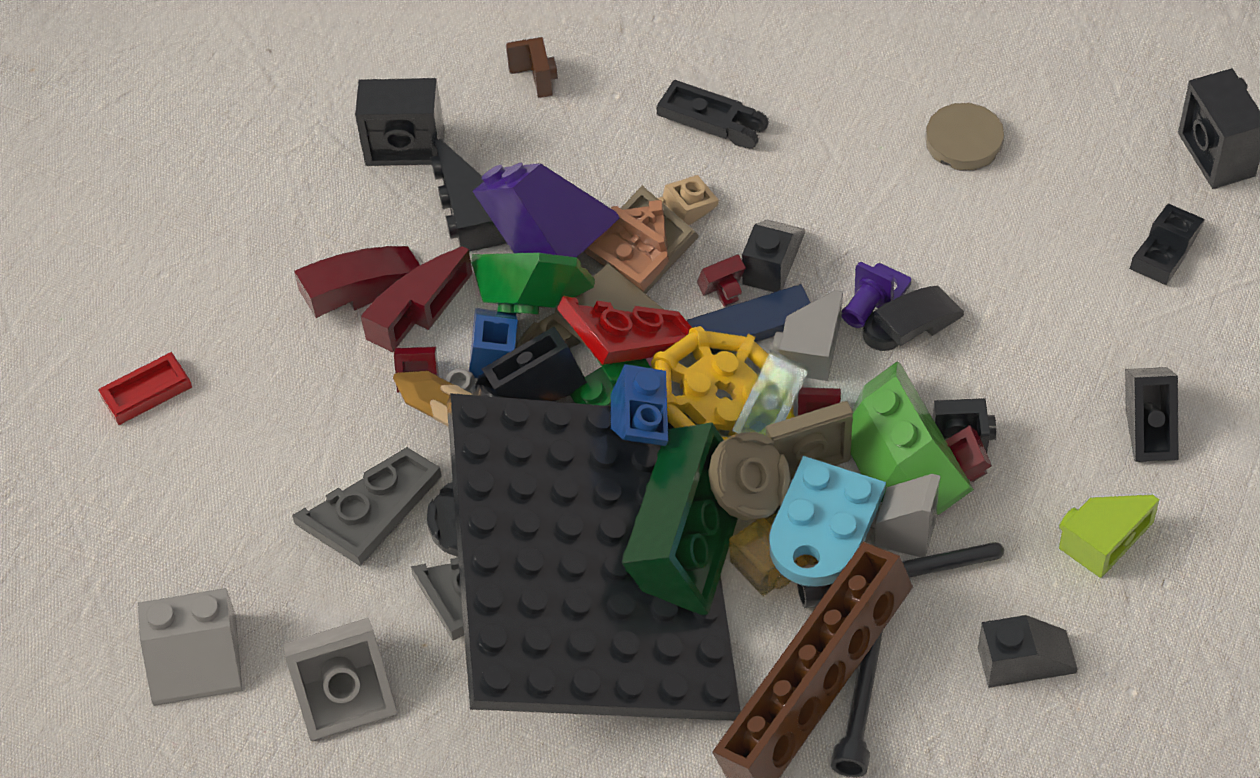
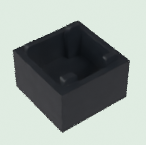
(399, 120)
(1221, 128)

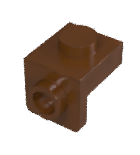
(532, 56)

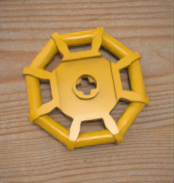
(708, 375)

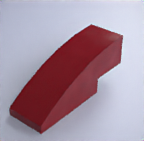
(353, 277)
(416, 298)

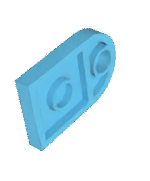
(824, 517)

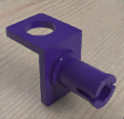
(872, 290)

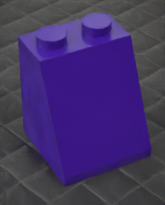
(542, 210)

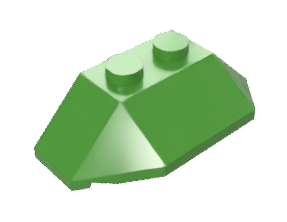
(900, 441)

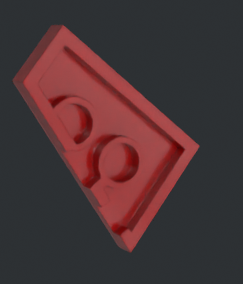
(621, 334)

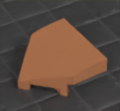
(634, 244)

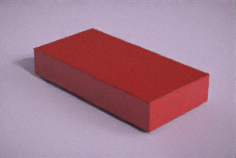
(145, 388)

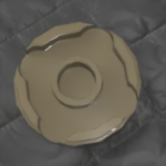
(964, 136)
(749, 476)

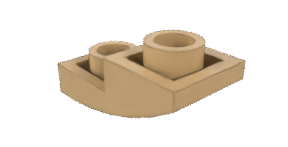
(689, 199)

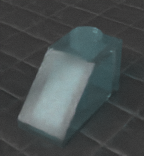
(771, 393)

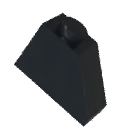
(770, 254)
(537, 370)
(1152, 413)
(1023, 651)

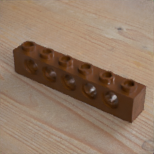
(815, 666)

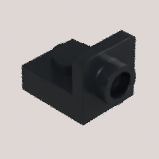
(958, 414)

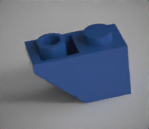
(491, 338)
(640, 405)

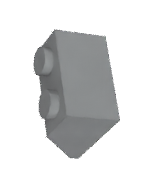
(190, 646)
(339, 679)

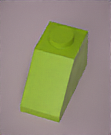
(1106, 529)

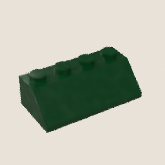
(680, 527)

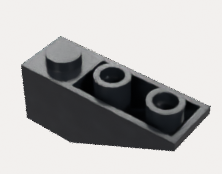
(468, 218)

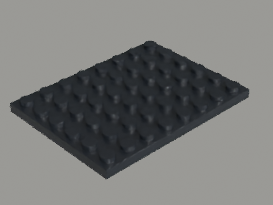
(543, 584)

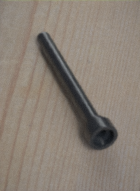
(811, 596)
(851, 754)

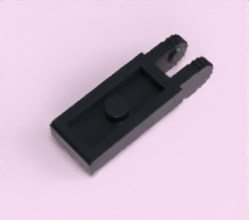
(712, 113)

